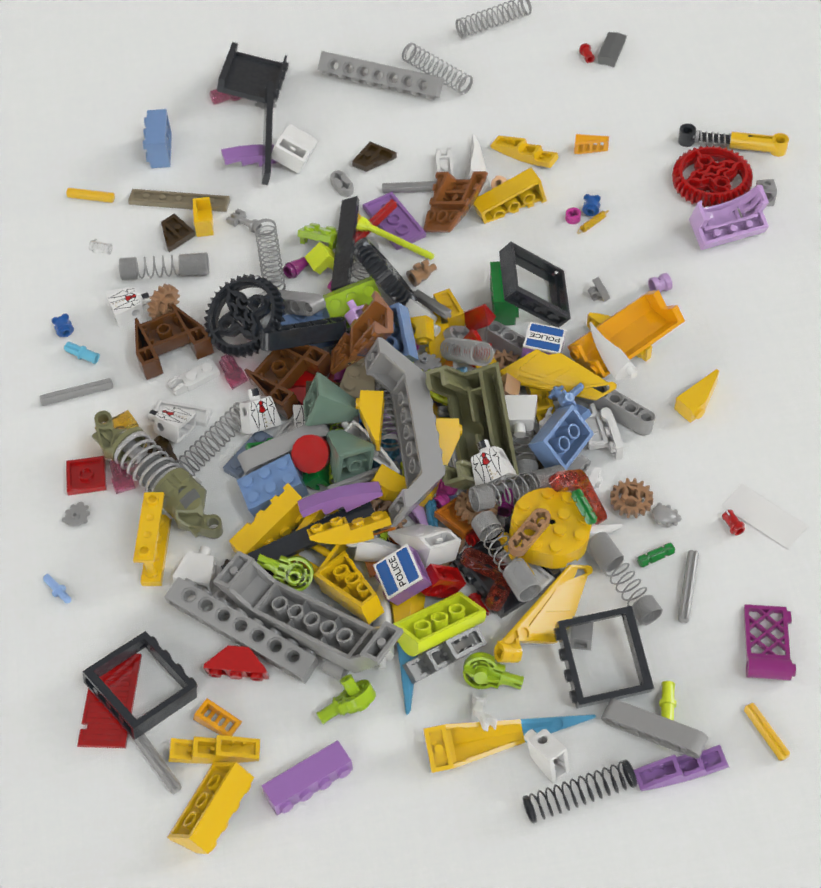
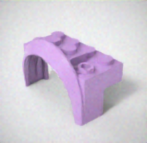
(723, 222)

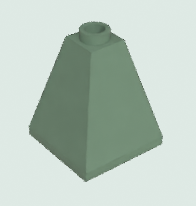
(327, 403)
(348, 454)

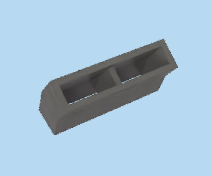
(611, 48)

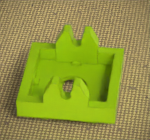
(318, 233)

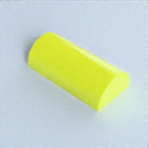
(439, 623)

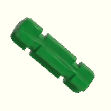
(584, 506)
(656, 554)

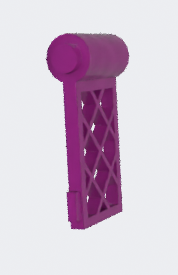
(768, 664)

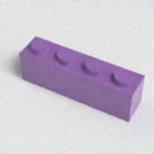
(307, 778)

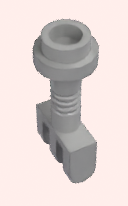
(240, 217)

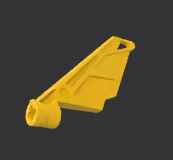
(546, 371)
(537, 624)

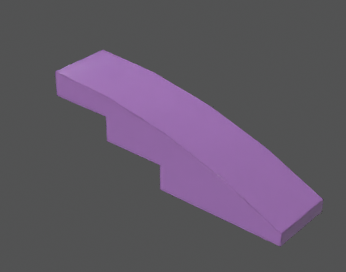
(246, 154)
(345, 496)
(680, 769)

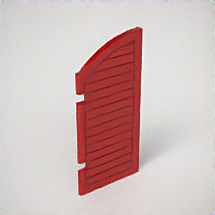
(102, 727)

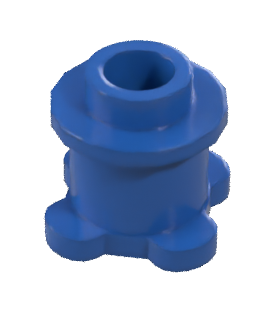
(591, 205)
(63, 325)

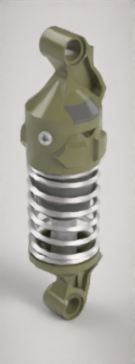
(183, 493)

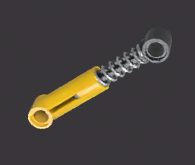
(774, 144)

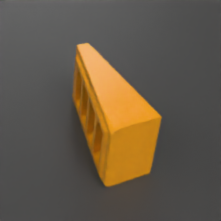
(585, 143)
(215, 709)

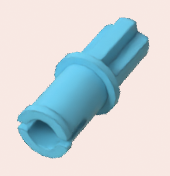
(82, 352)

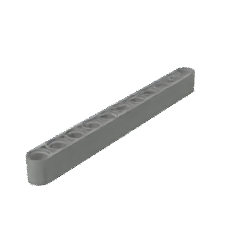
(623, 408)

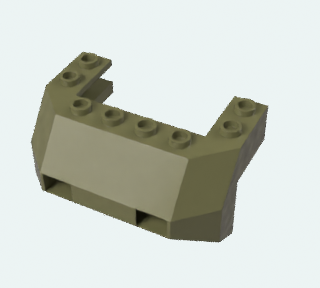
(482, 411)

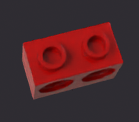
(445, 581)

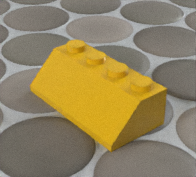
(211, 807)

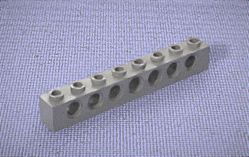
(328, 59)
(300, 669)

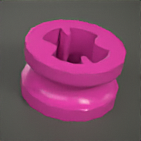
(573, 219)

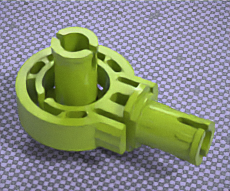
(287, 570)
(488, 672)
(352, 699)

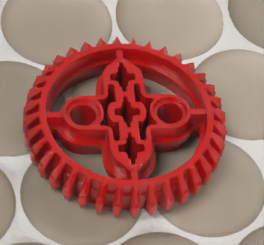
(711, 175)

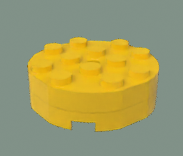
(564, 537)

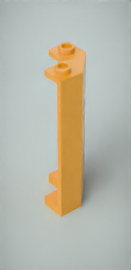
(630, 330)

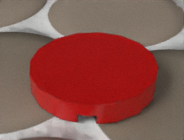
(310, 453)

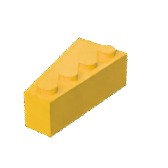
(510, 196)
(270, 523)
(348, 587)

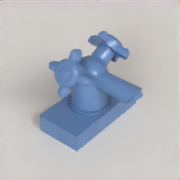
(567, 398)

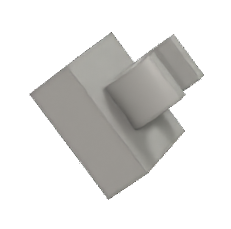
(598, 290)

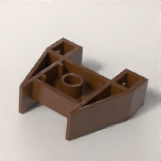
(165, 335)
(283, 369)

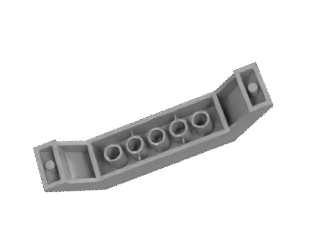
(414, 425)
(305, 619)

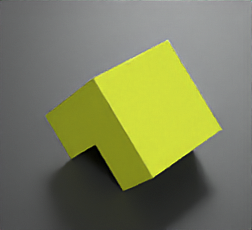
(320, 258)

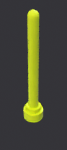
(365, 225)

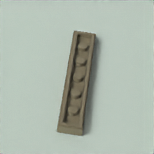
(175, 199)

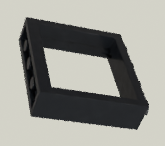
(554, 313)
(637, 651)
(139, 726)

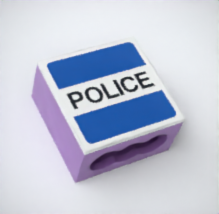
(544, 338)
(402, 575)

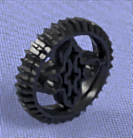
(383, 272)
(238, 311)

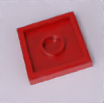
(86, 475)

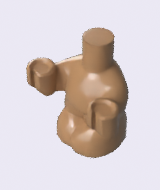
(421, 272)

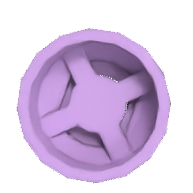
(661, 283)

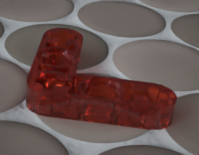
(577, 479)
(473, 564)

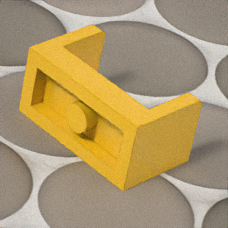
(203, 217)
(447, 299)

